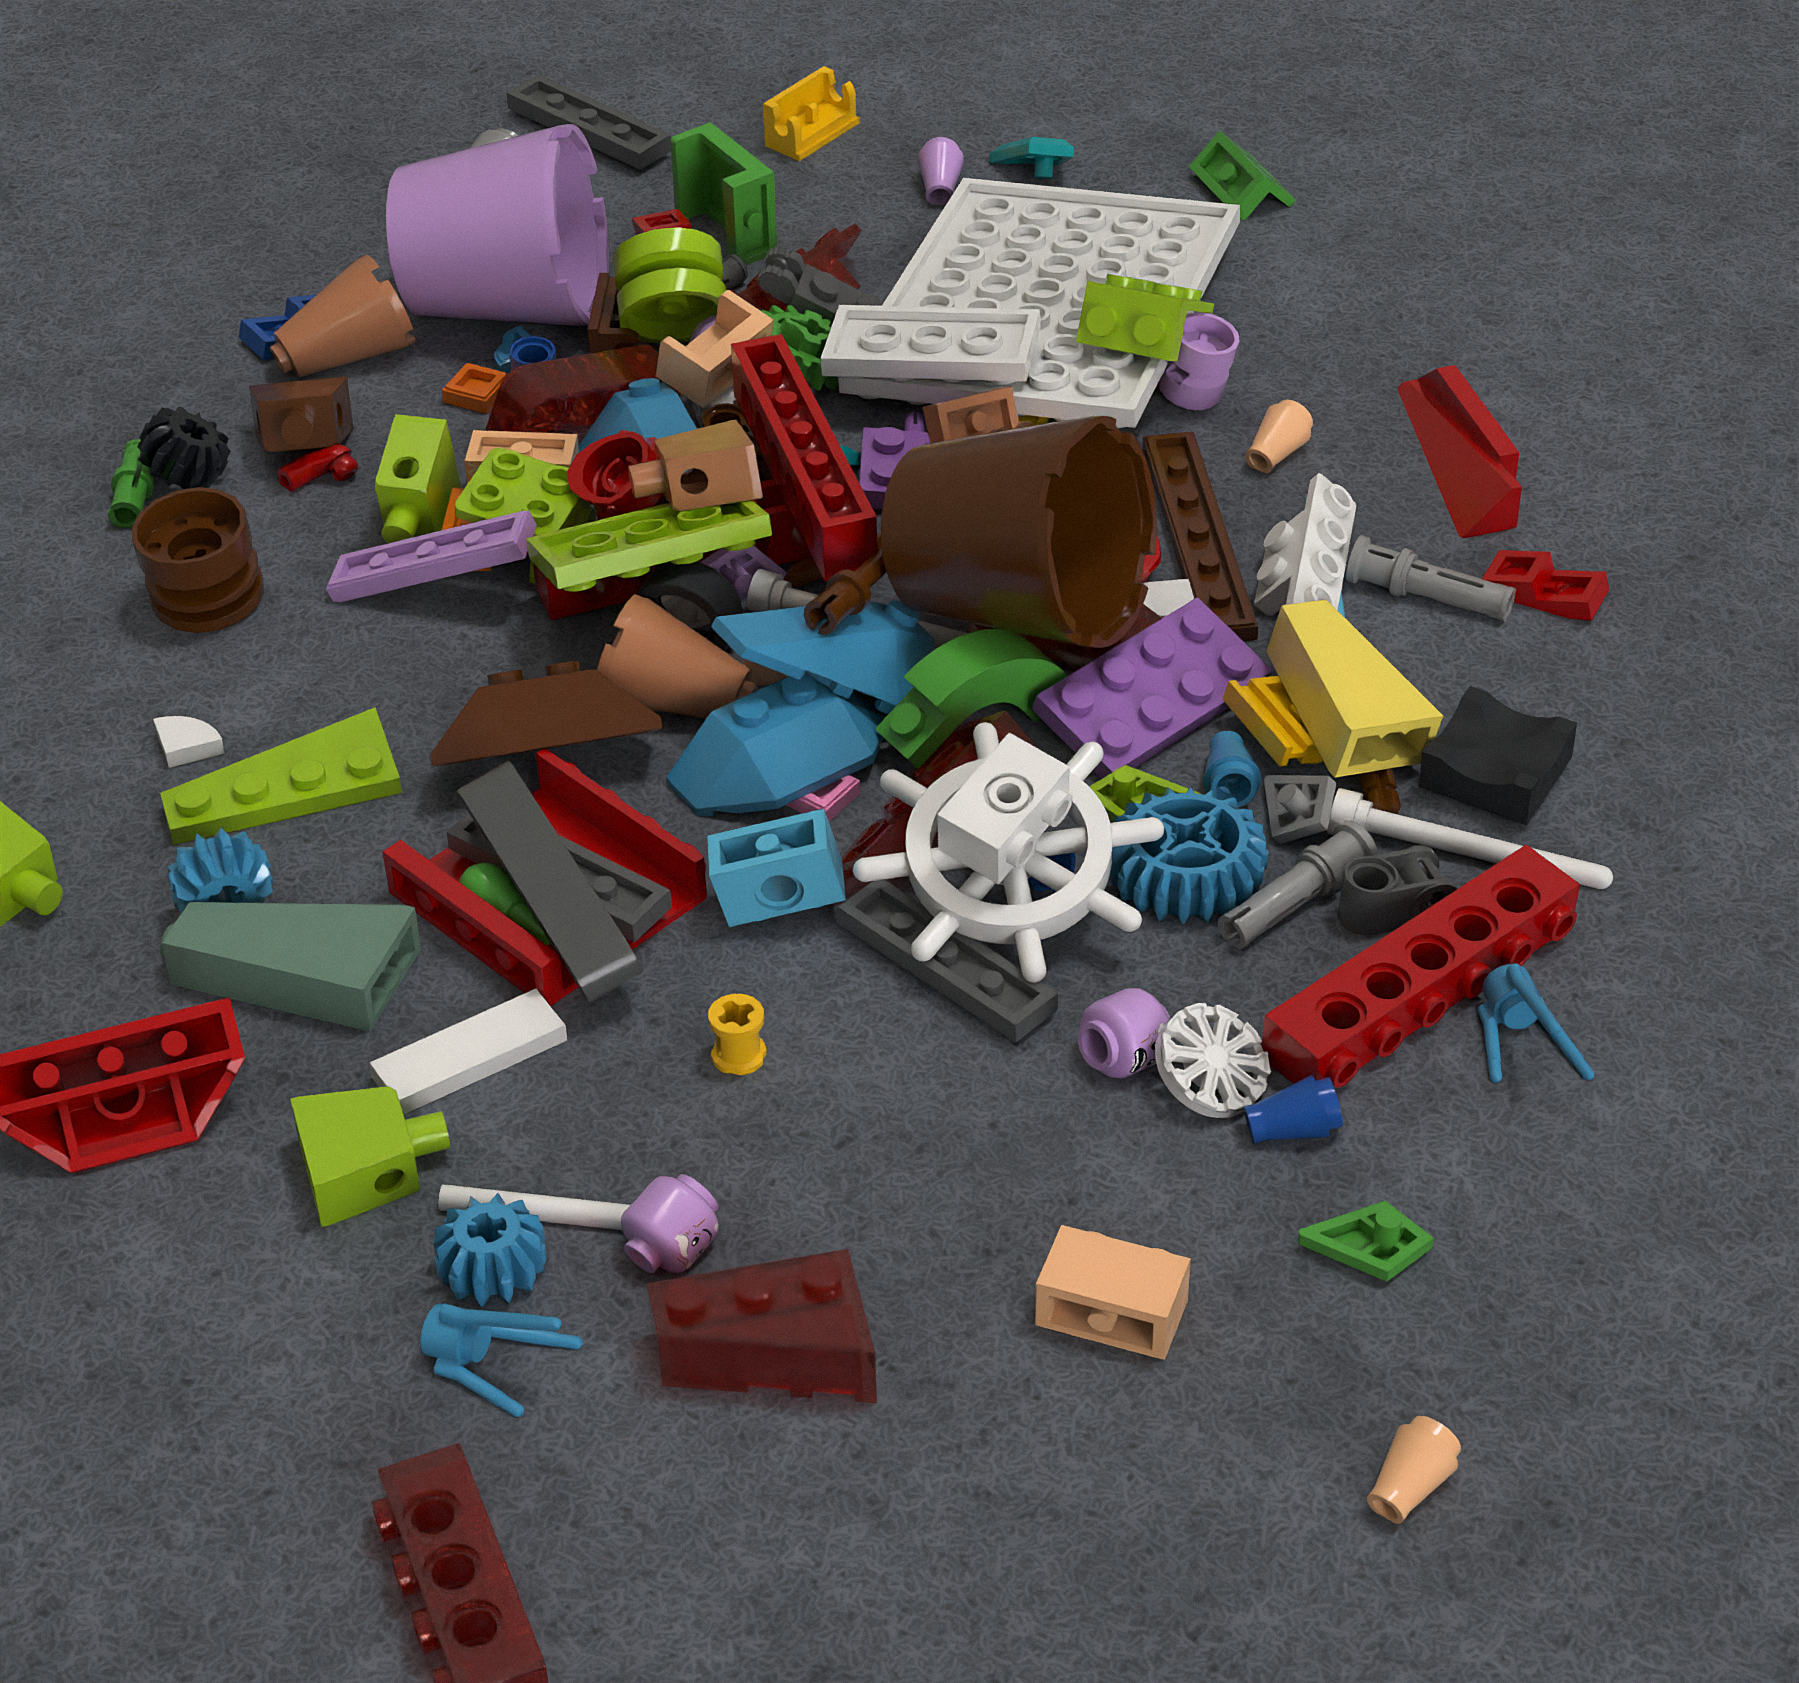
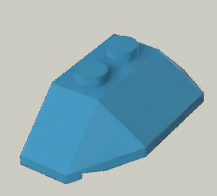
(775, 747)

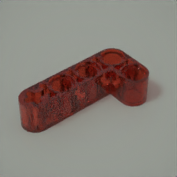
(568, 390)

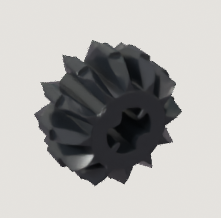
(183, 448)

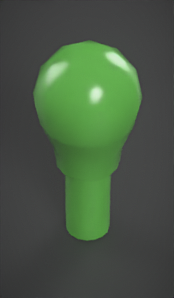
(497, 889)

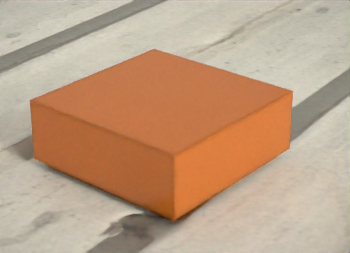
(473, 388)

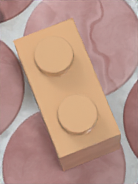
(1112, 1291)

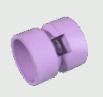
(1202, 363)

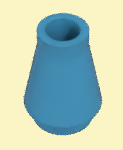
(1231, 769)

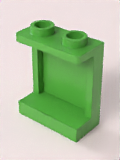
(729, 186)

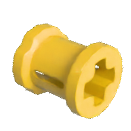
(737, 1025)

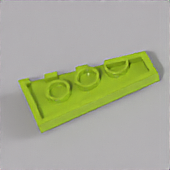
(298, 778)

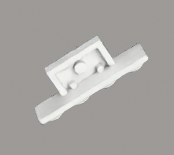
(1308, 553)

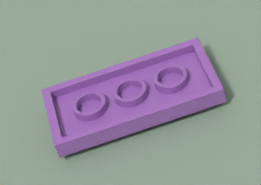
(1150, 688)

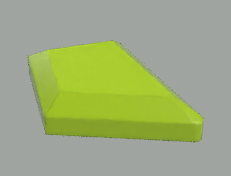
(1129, 786)

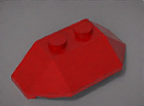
(121, 1087)

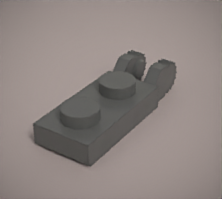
(807, 287)

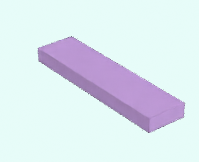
(431, 556)

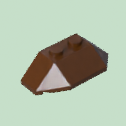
(540, 714)

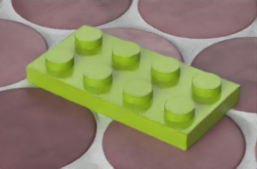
(643, 538)

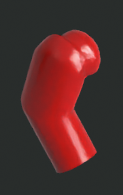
(314, 464)

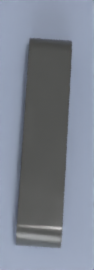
(550, 882)

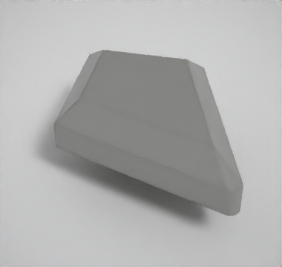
(1298, 805)

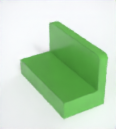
(1236, 175)

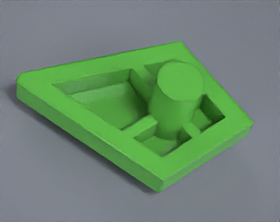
(1369, 1239)

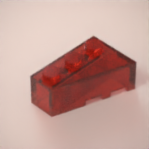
(766, 1327)

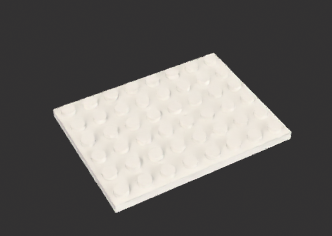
(1037, 251)

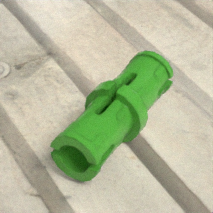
(130, 500)

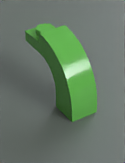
(960, 680)

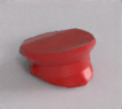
(602, 475)

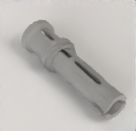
(1404, 573)
(1316, 872)

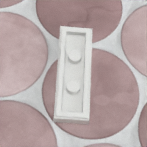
(470, 1050)

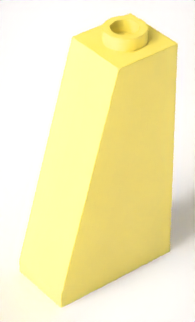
(1348, 693)

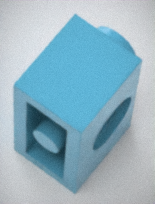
(776, 868)

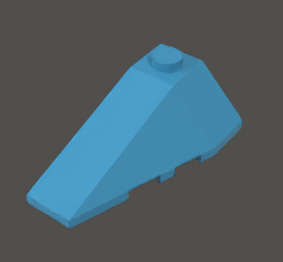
(861, 654)

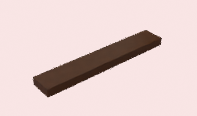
(1198, 529)

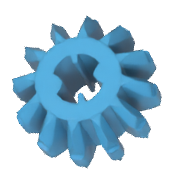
(220, 871)
(489, 1249)

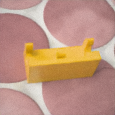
(809, 115)

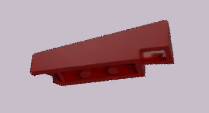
(1465, 451)

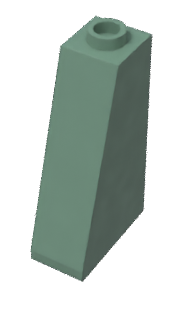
(295, 957)

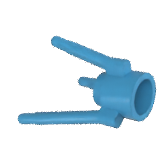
(1517, 1004)
(464, 1336)

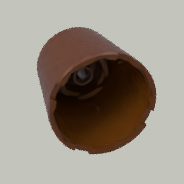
(1025, 530)

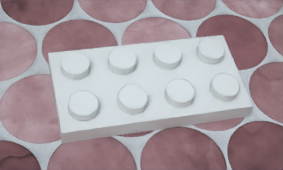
(931, 343)

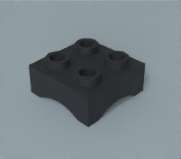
(1497, 757)

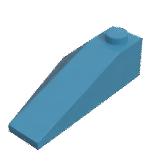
(646, 409)

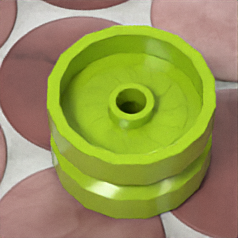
(667, 282)

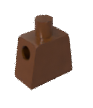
(301, 414)

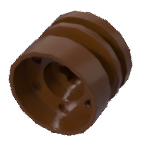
(198, 559)

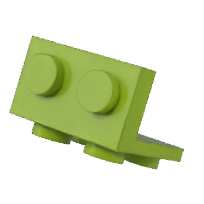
(1137, 316)
(516, 483)

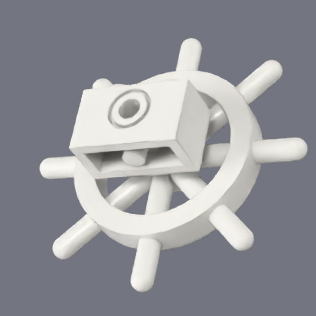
(995, 822)

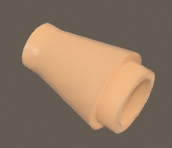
(1279, 435)
(1416, 1464)

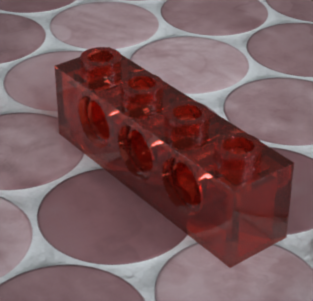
(449, 1545)

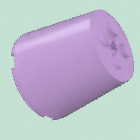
(500, 231)

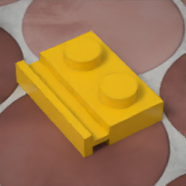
(1272, 719)

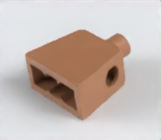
(719, 463)

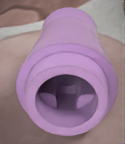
(940, 169)

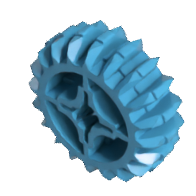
(1202, 862)

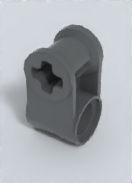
(1389, 889)

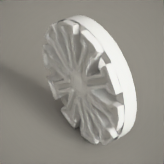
(1212, 1060)

